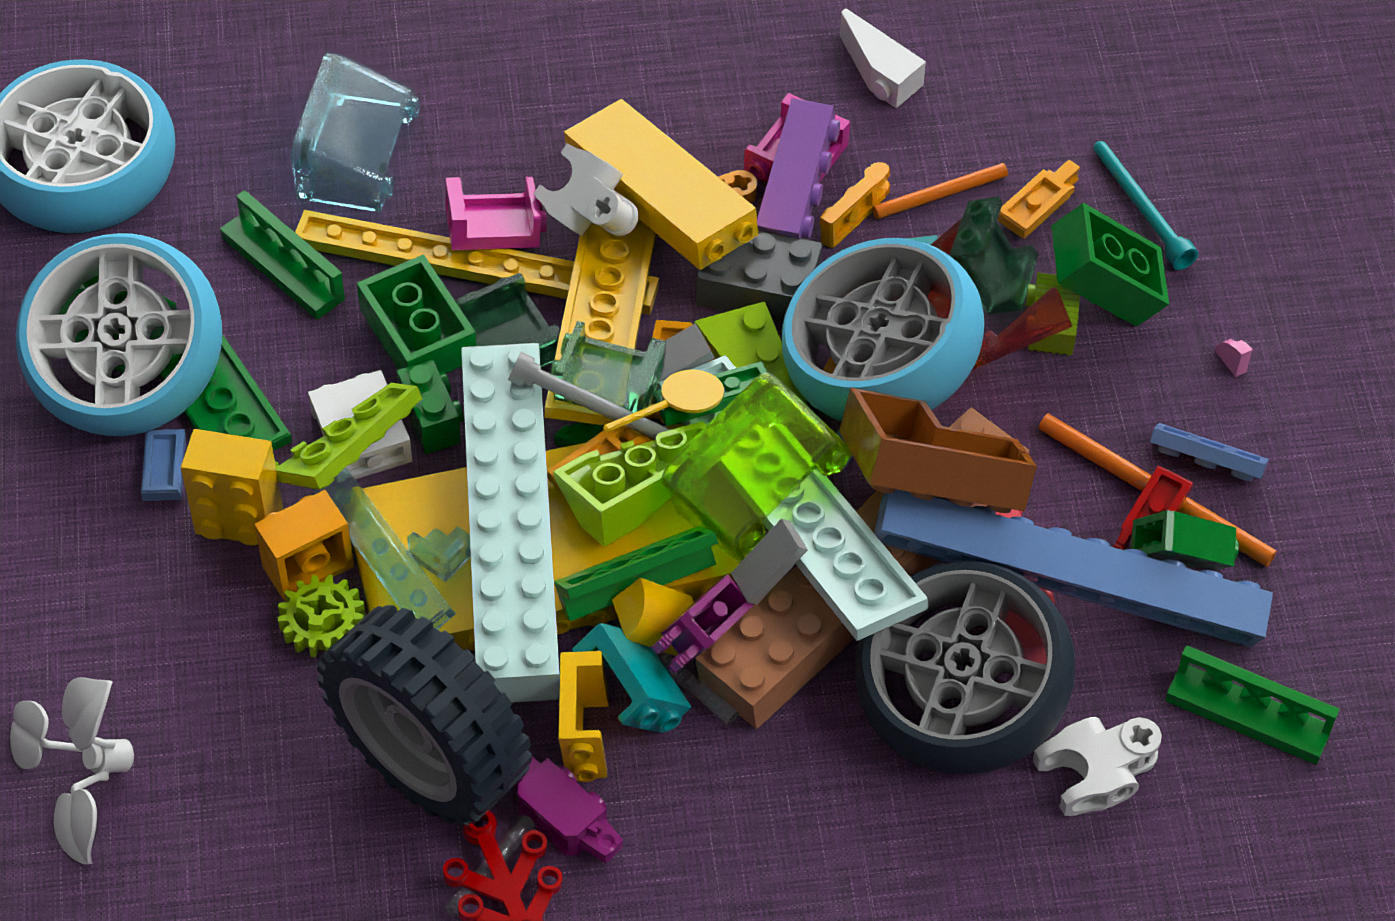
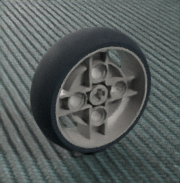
(1035, 687)

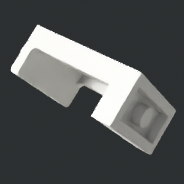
(336, 403)

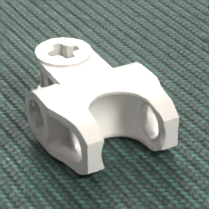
(590, 196)
(1103, 758)

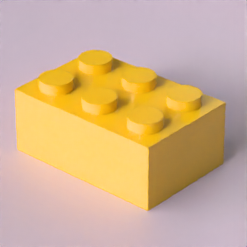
(230, 484)

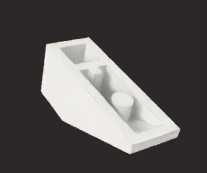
(883, 63)

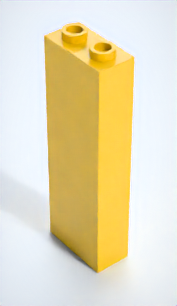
(667, 185)

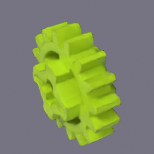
(319, 613)

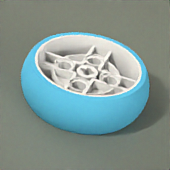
(79, 147)
(120, 265)

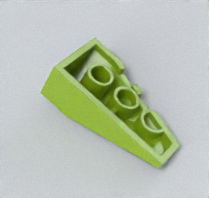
(621, 488)

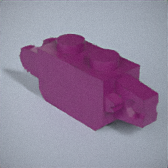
(703, 622)
(566, 812)

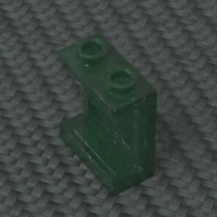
(989, 258)
(508, 316)
(610, 370)

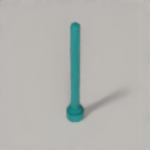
(1179, 251)

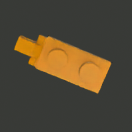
(1039, 199)

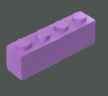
(798, 169)

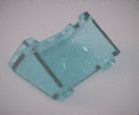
(350, 135)

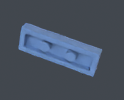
(1208, 452)

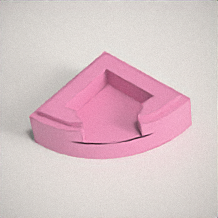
(1235, 355)

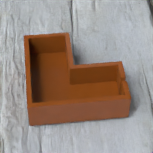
(909, 450)

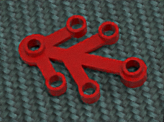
(504, 886)

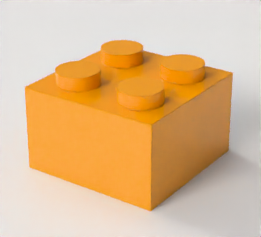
(304, 542)

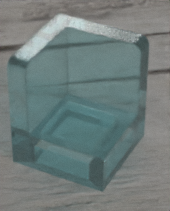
(441, 552)

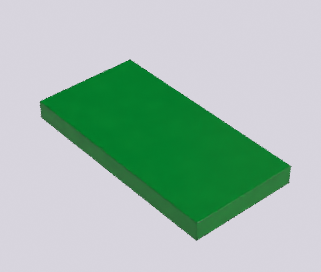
(233, 402)

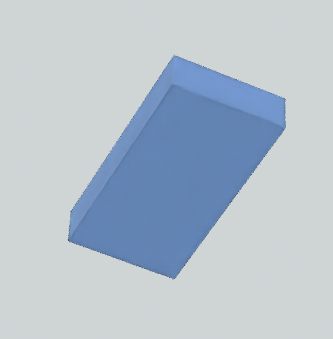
(162, 465)

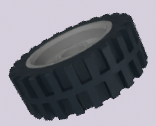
(424, 714)

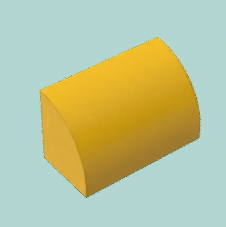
(648, 610)

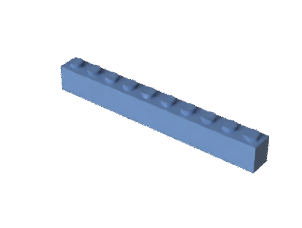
(1077, 566)

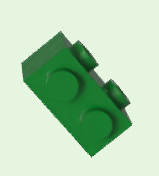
(436, 415)

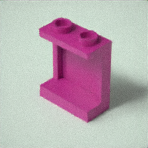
(760, 159)
(493, 219)

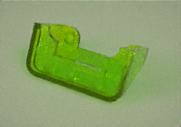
(750, 463)

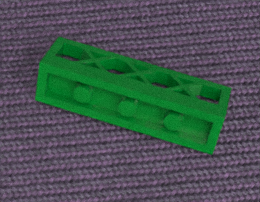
(284, 257)
(658, 562)
(1250, 707)

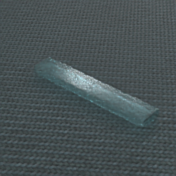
(386, 552)

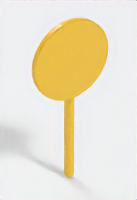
(685, 391)

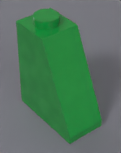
(1186, 539)

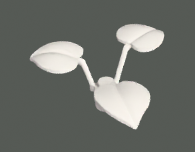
(82, 712)

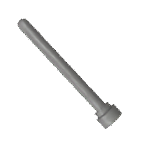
(528, 372)

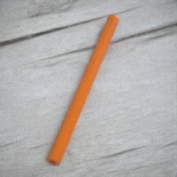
(1139, 478)

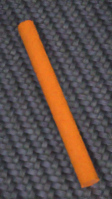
(940, 191)

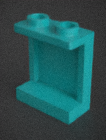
(654, 694)

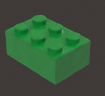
(1109, 265)
(415, 316)

